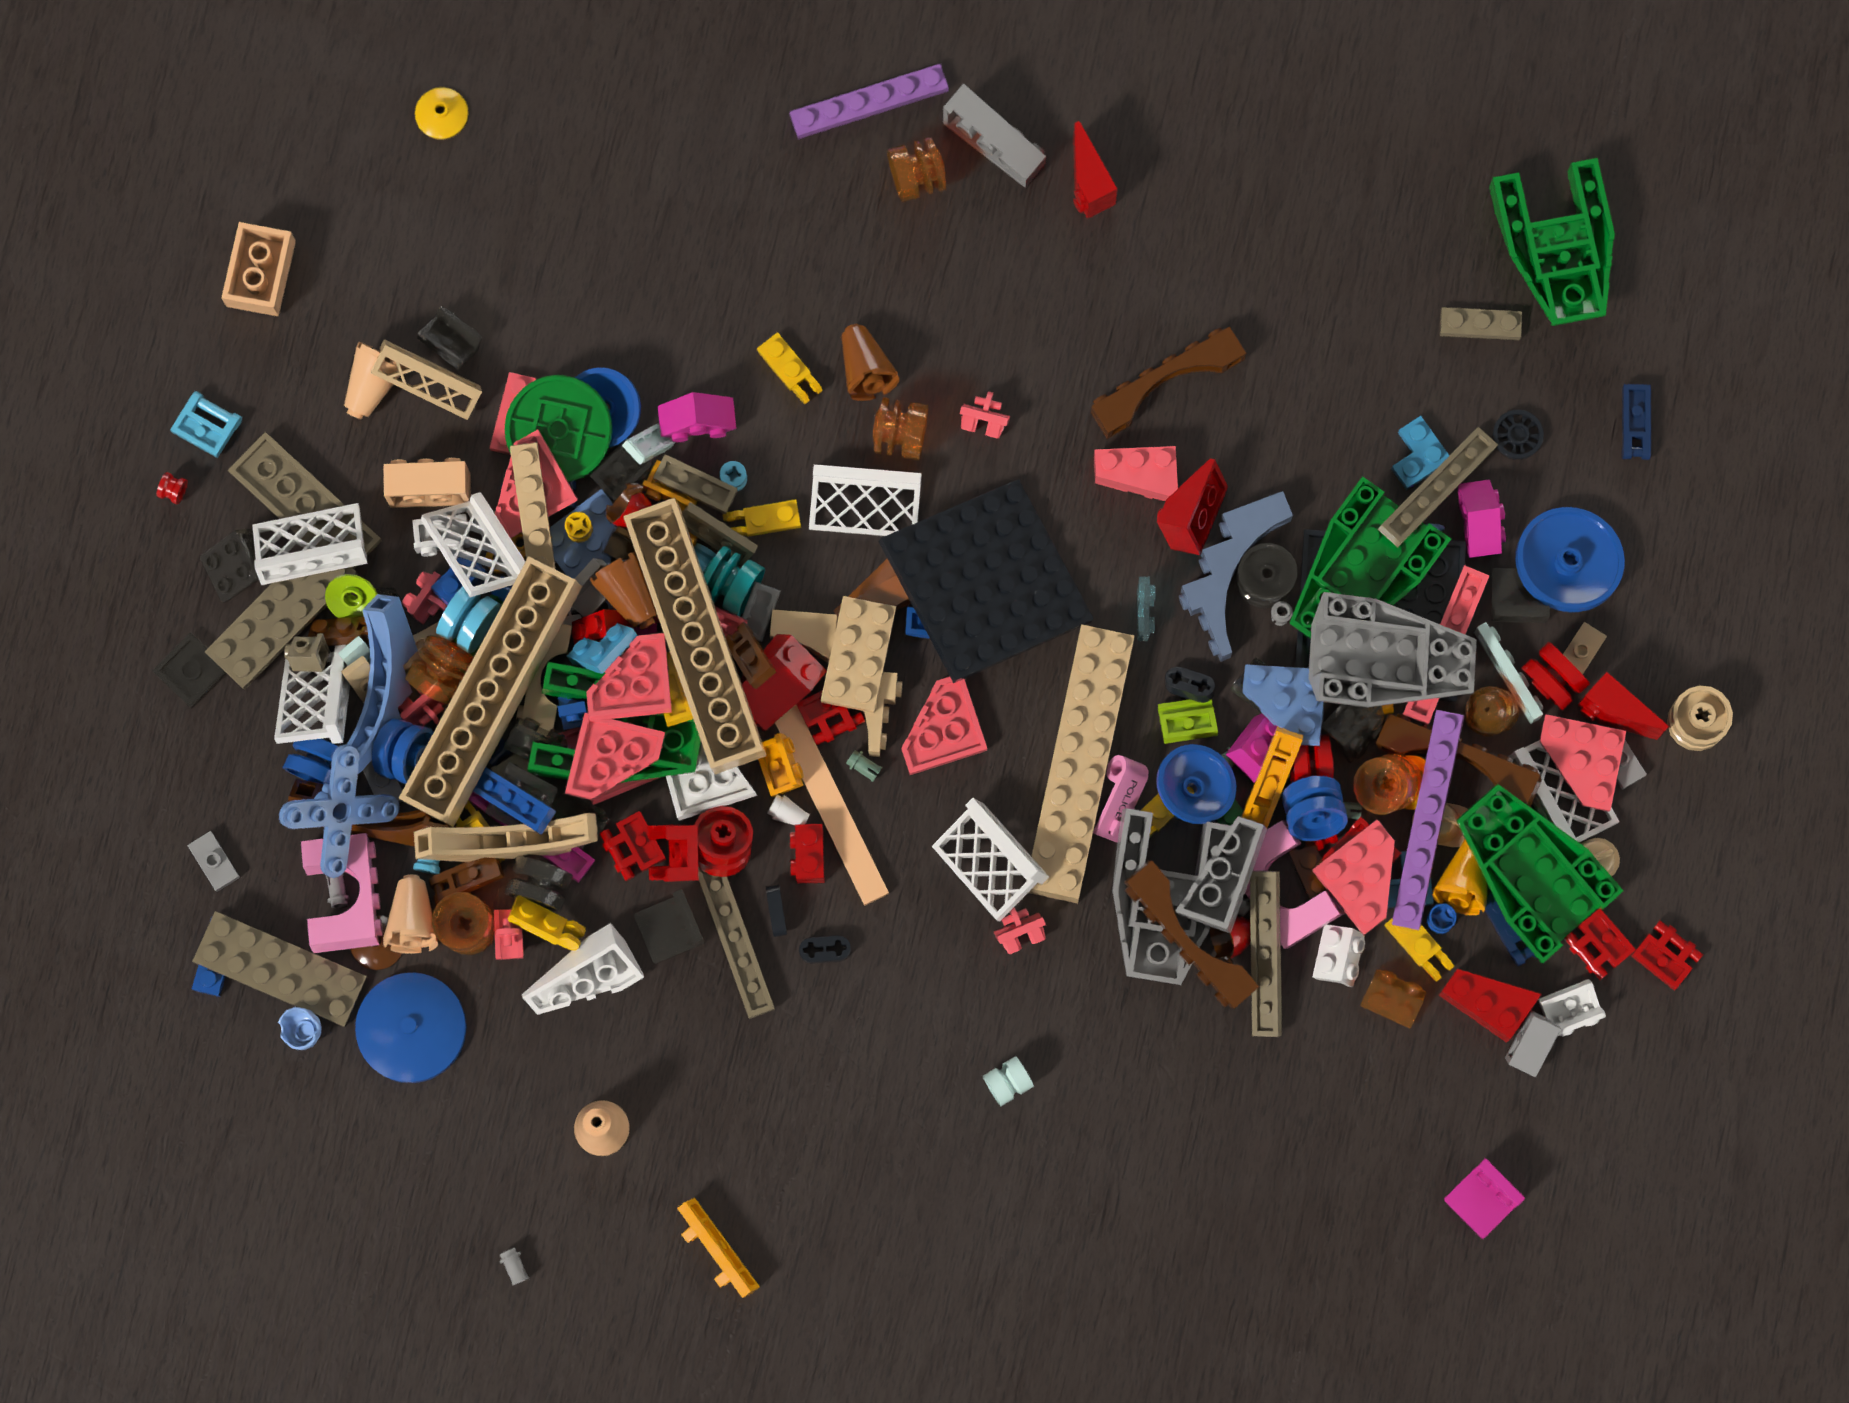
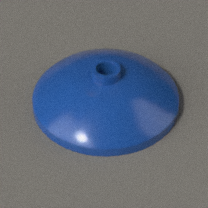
(621, 397)
(1203, 772)

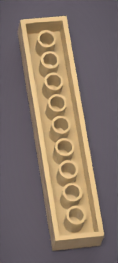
(694, 636)
(490, 691)
(1080, 761)

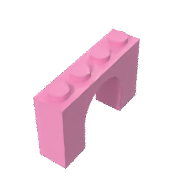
(1307, 918)
(359, 924)

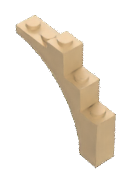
(817, 635)
(504, 841)

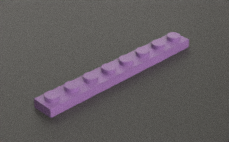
(1428, 820)

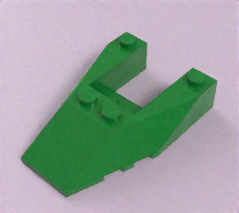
(1562, 257)
(678, 749)

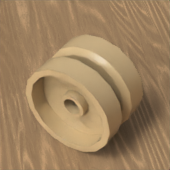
(1700, 733)

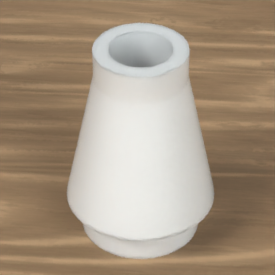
(787, 811)

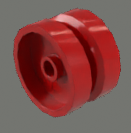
(1552, 678)
(1314, 763)
(723, 841)

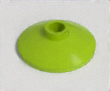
(342, 602)

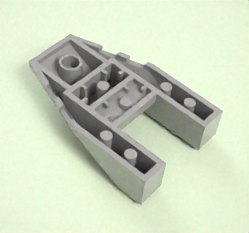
(1143, 946)

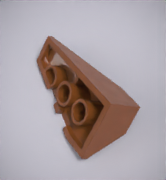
(881, 588)

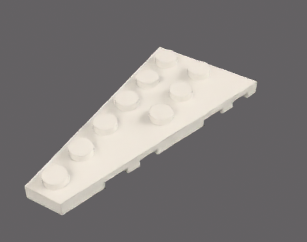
(705, 790)

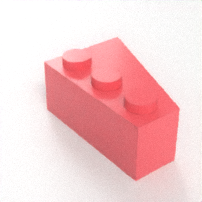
(1138, 470)

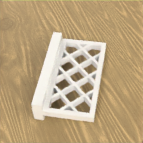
(863, 477)
(497, 542)
(311, 559)
(331, 715)
(1547, 805)
(1009, 848)

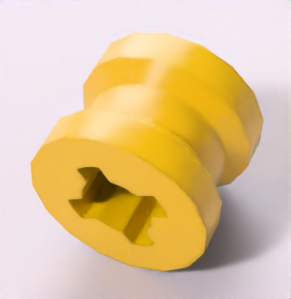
(576, 522)

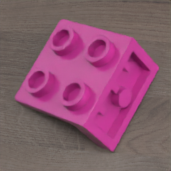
(1484, 1198)

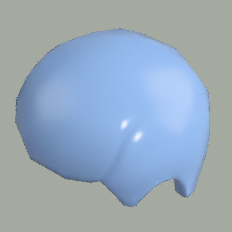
(300, 1028)

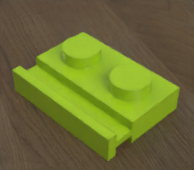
(1187, 720)

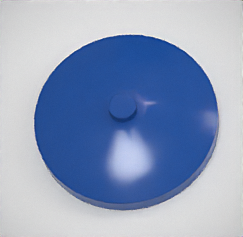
(1570, 559)
(410, 1027)

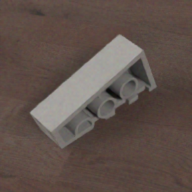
(993, 136)
(1222, 884)

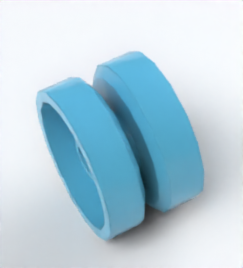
(467, 619)

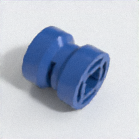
(1441, 913)

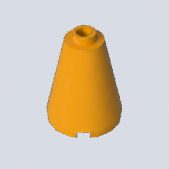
(1462, 884)

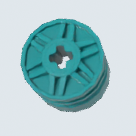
(729, 580)

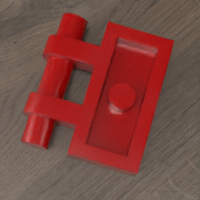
(817, 713)
(635, 834)
(1607, 940)
(1661, 960)

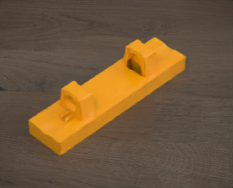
(1272, 776)
(726, 1258)

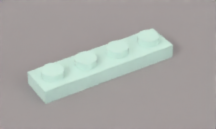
(1504, 663)

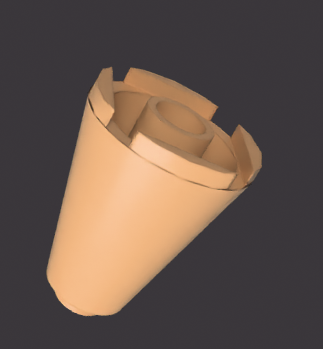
(364, 388)
(410, 918)
(607, 1137)

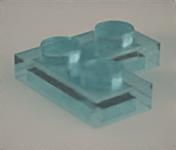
(1145, 599)

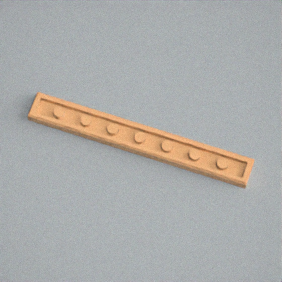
(832, 809)

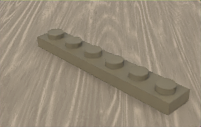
(1437, 487)
(736, 944)
(1266, 953)

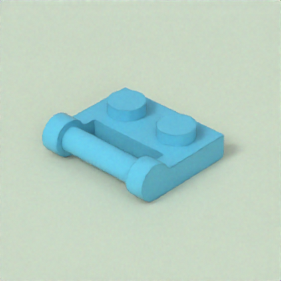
(201, 431)

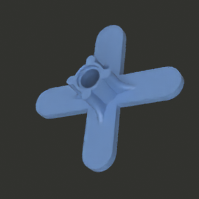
(338, 809)

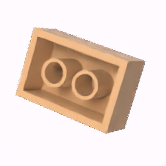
(258, 269)
(426, 483)

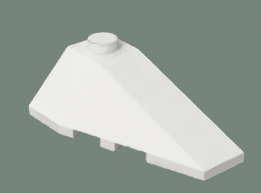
(596, 967)

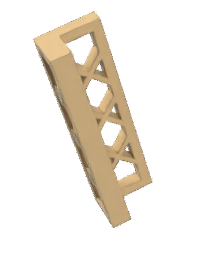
(430, 370)

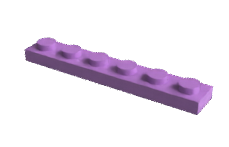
(869, 101)

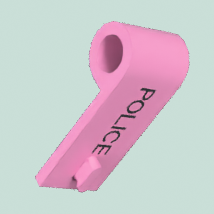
(1129, 783)

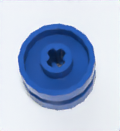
(399, 749)
(316, 764)
(1314, 808)

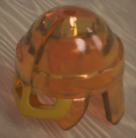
(1500, 717)

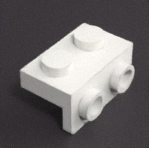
(424, 542)
(1339, 955)
(1572, 1007)

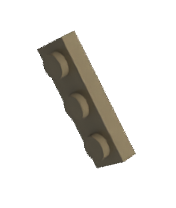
(1480, 323)
(695, 484)
(717, 533)

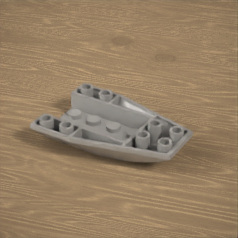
(1384, 655)

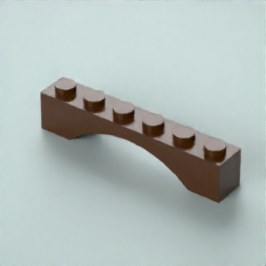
(1215, 354)
(1406, 738)
(398, 830)
(1153, 891)

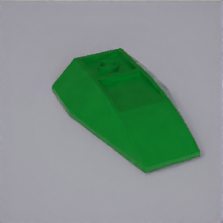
(1363, 561)
(1534, 870)

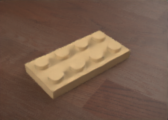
(858, 654)

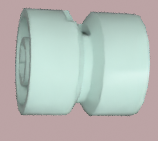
(1007, 1081)

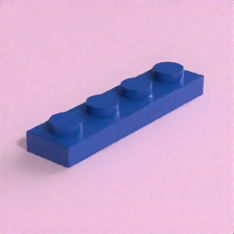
(514, 801)

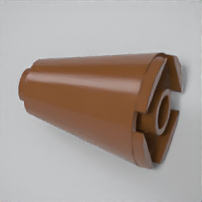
(866, 365)
(627, 591)

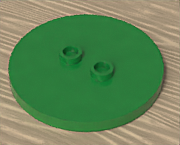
(569, 418)

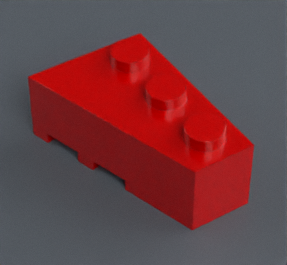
(1489, 1002)

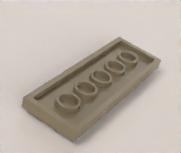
(290, 489)
(270, 624)
(279, 969)

